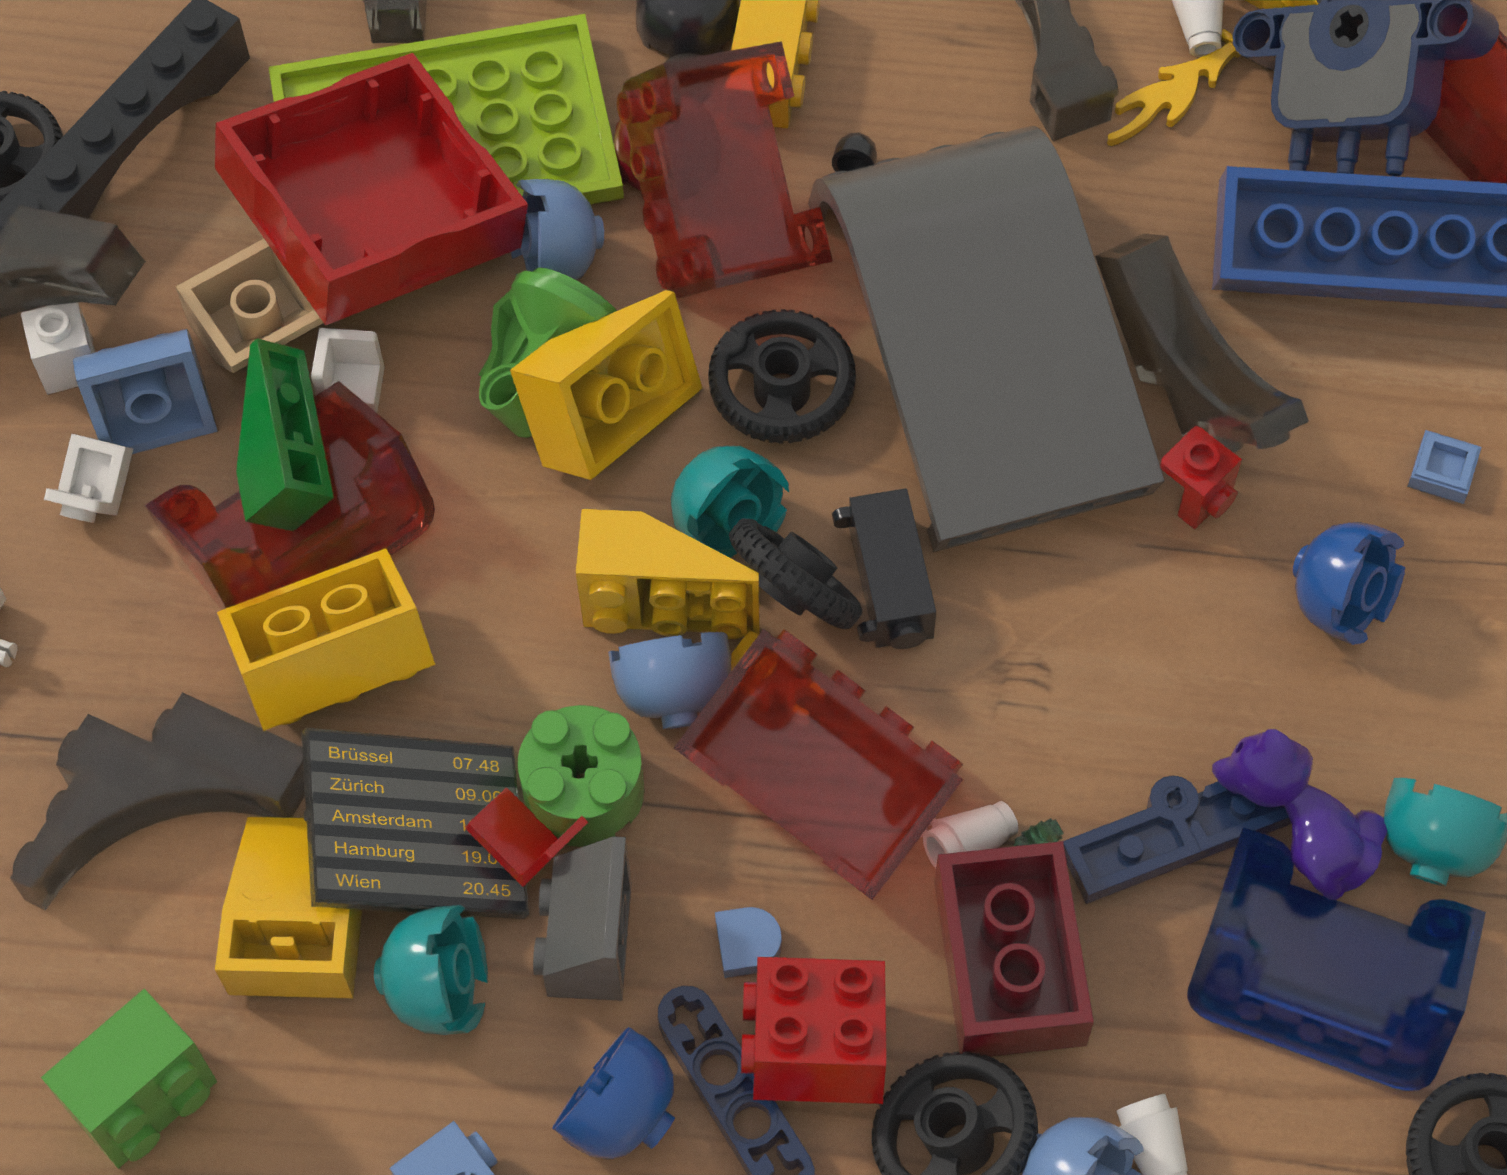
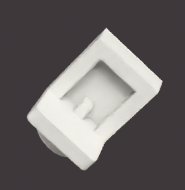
(91, 478)

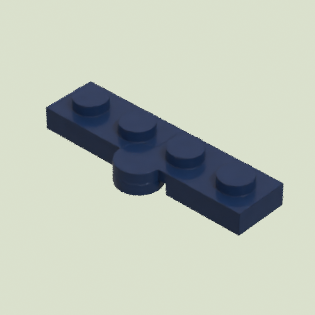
(1167, 835)

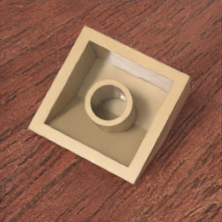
(245, 301)

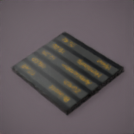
(393, 821)

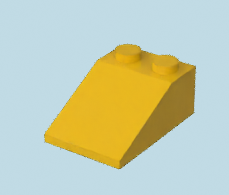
(606, 385)

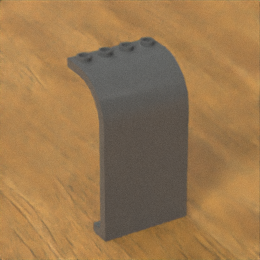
(994, 334)

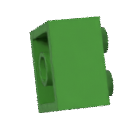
(131, 1079)

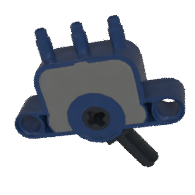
(1361, 69)

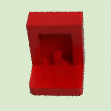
(1205, 472)

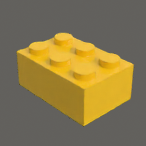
(326, 639)

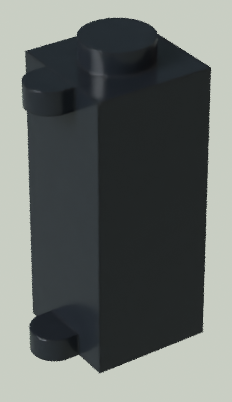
(889, 569)

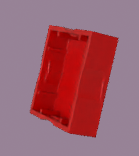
(369, 187)

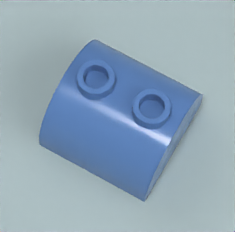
(146, 392)

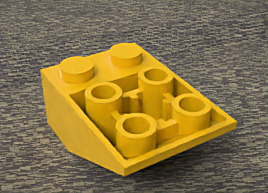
(659, 579)
(270, 932)

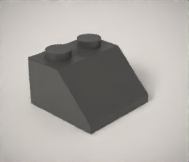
(586, 922)

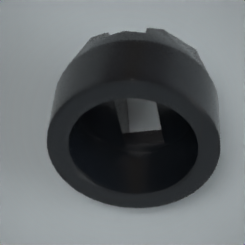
(854, 152)

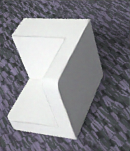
(349, 358)

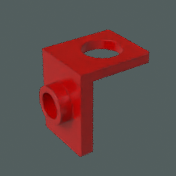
(517, 836)

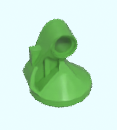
(523, 320)

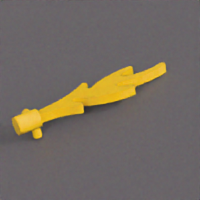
(1175, 93)

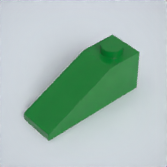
(280, 444)

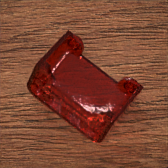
(375, 506)

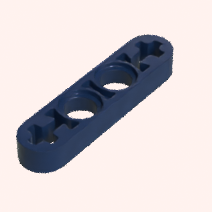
(729, 1099)

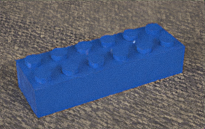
(1361, 237)

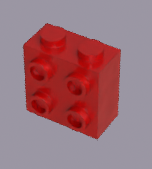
(816, 1030)

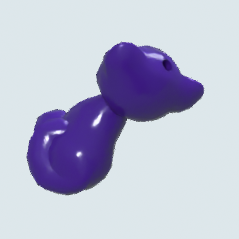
(1328, 840)

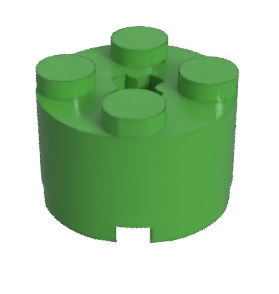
(587, 743)

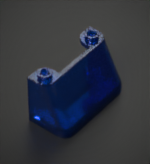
(1332, 974)

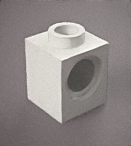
(55, 338)

